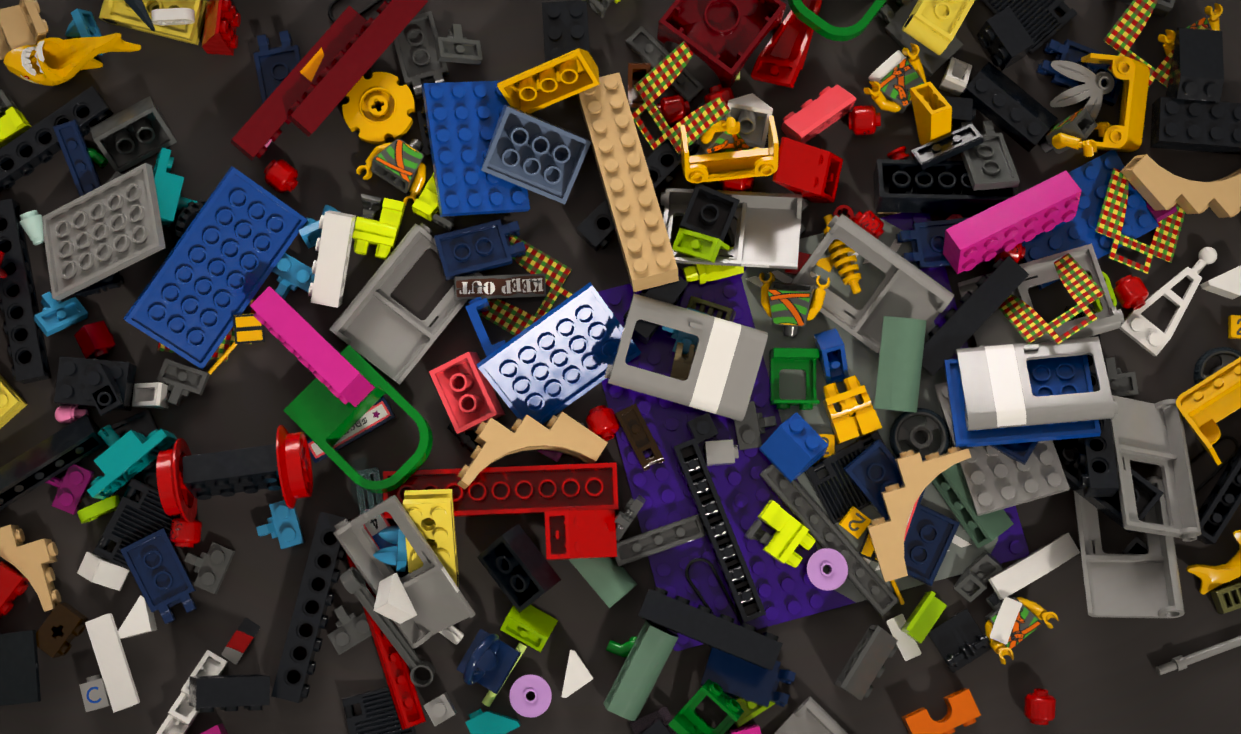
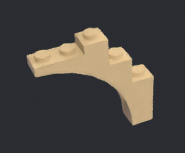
(1164, 189)
(562, 436)
(899, 501)
(33, 562)

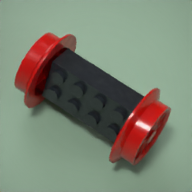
(190, 477)

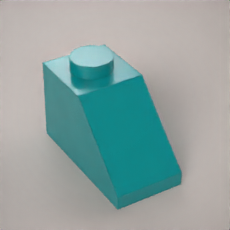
(490, 723)

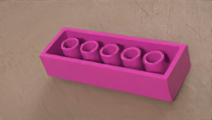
(1011, 222)
(310, 348)

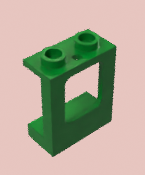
(793, 359)
(689, 722)

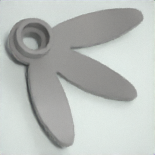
(1091, 87)

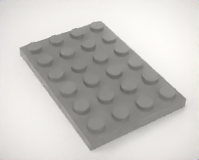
(103, 232)
(998, 480)

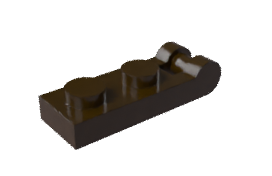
(639, 436)

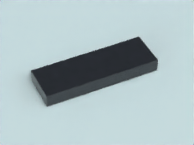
(947, 146)

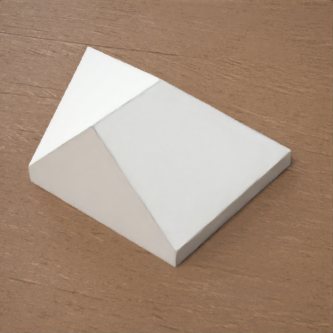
(753, 118)

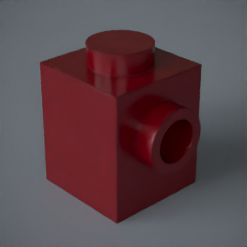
(95, 340)

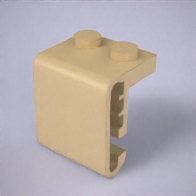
(21, 26)

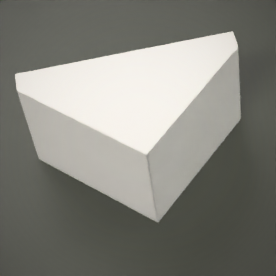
(956, 77)
(1226, 284)
(151, 395)
(102, 571)
(393, 600)
(138, 621)
(576, 675)

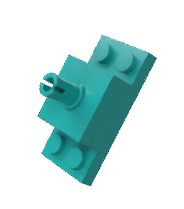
(168, 188)
(126, 458)

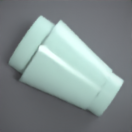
(33, 226)

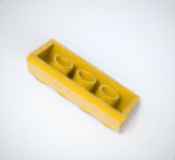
(551, 81)

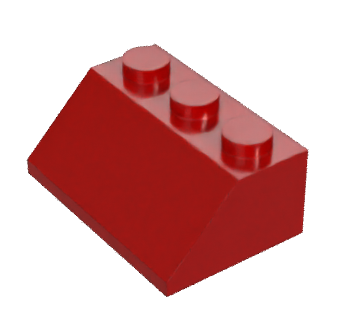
(12, 584)

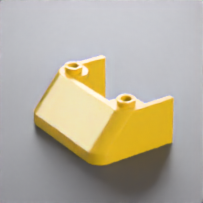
(1129, 132)
(731, 164)
(1211, 402)

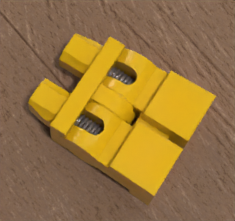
(852, 402)

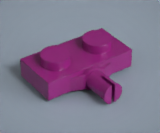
(71, 488)

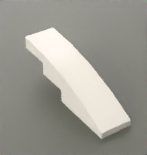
(1034, 566)
(181, 714)

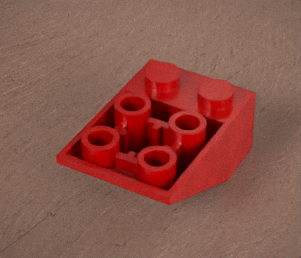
(220, 27)
(808, 171)
(580, 534)

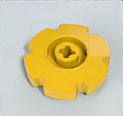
(395, 103)

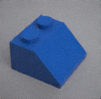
(794, 447)

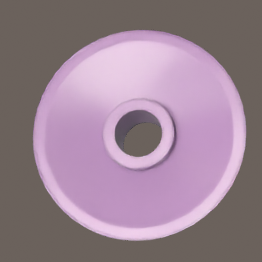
(837, 569)
(522, 704)

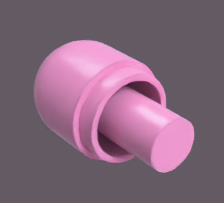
(68, 413)

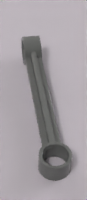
(356, 585)

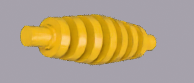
(844, 259)

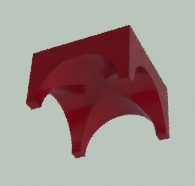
(721, 30)

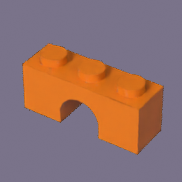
(960, 710)

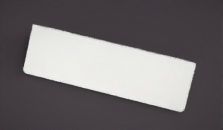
(112, 662)

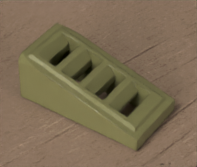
(730, 313)
(1219, 600)

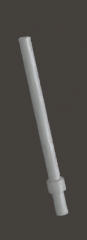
(1179, 663)

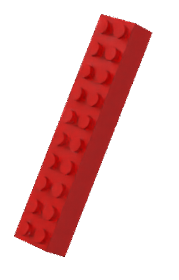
(521, 489)

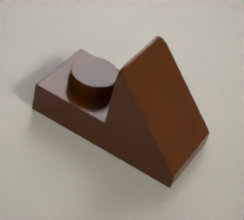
(636, 72)

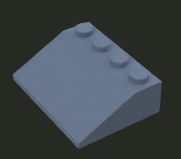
(535, 154)

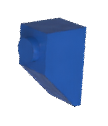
(832, 356)

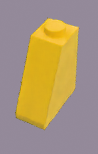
(931, 112)

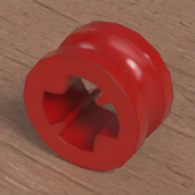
(898, 154)
(850, 214)

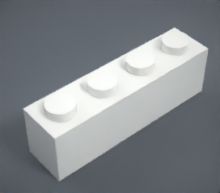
(333, 258)

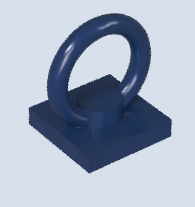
(488, 661)

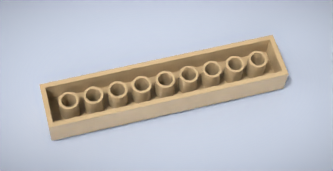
(628, 185)

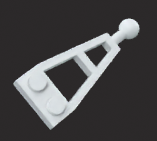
(1145, 332)

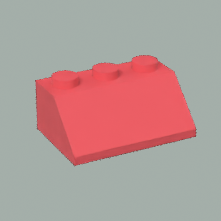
(818, 114)
(466, 392)

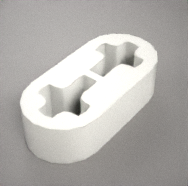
(173, 16)
(887, 67)

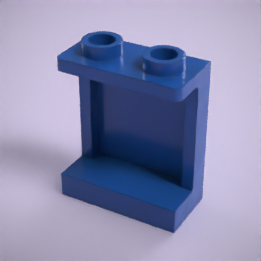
(474, 309)

